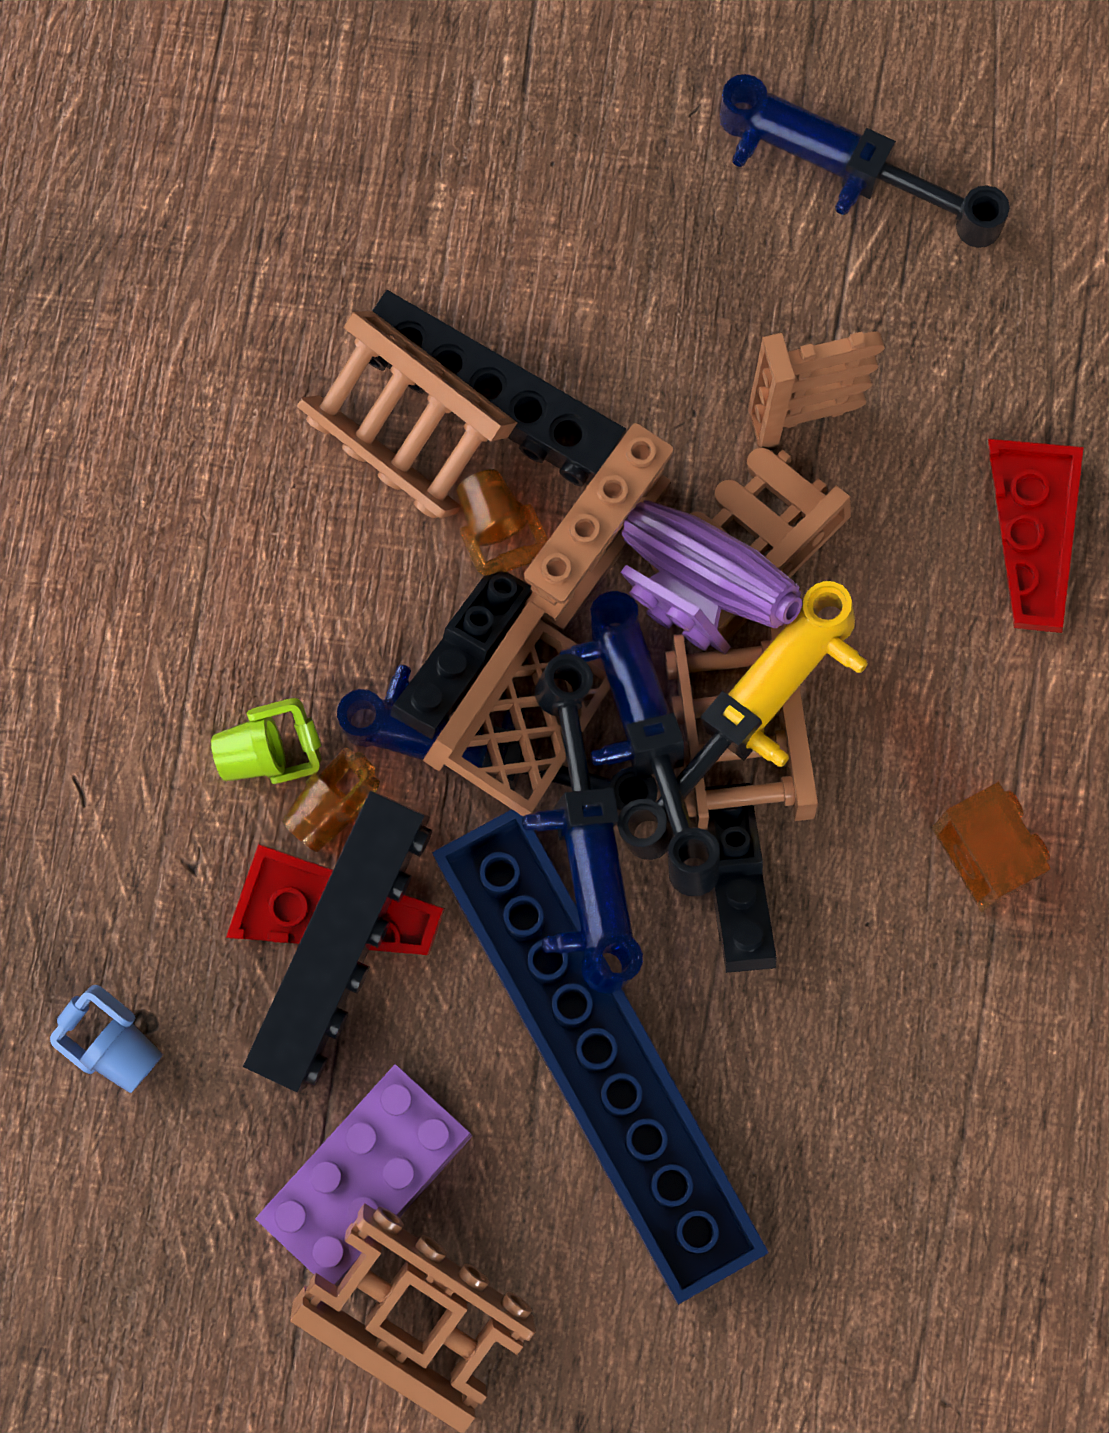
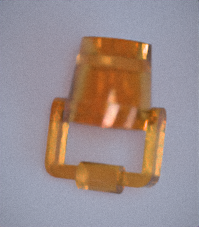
(493, 517)
(323, 808)

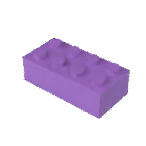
(376, 1158)

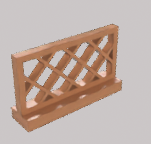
(484, 698)

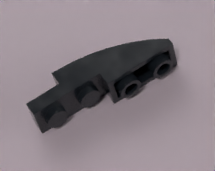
(462, 653)
(740, 890)

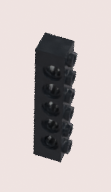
(518, 390)

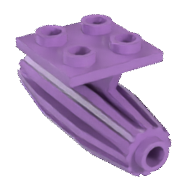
(702, 574)

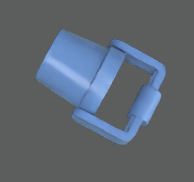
(118, 1052)

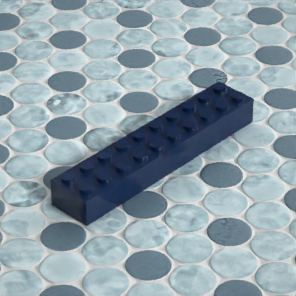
(600, 1060)

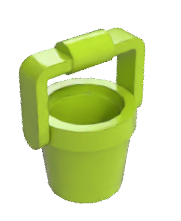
(257, 748)

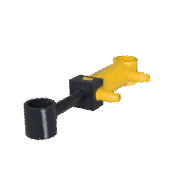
(740, 717)

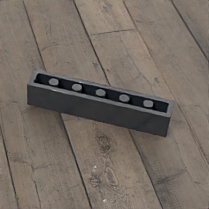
(337, 942)

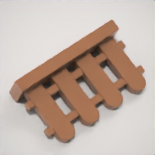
(809, 382)
(788, 545)

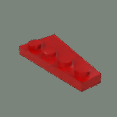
(1036, 517)
(286, 890)

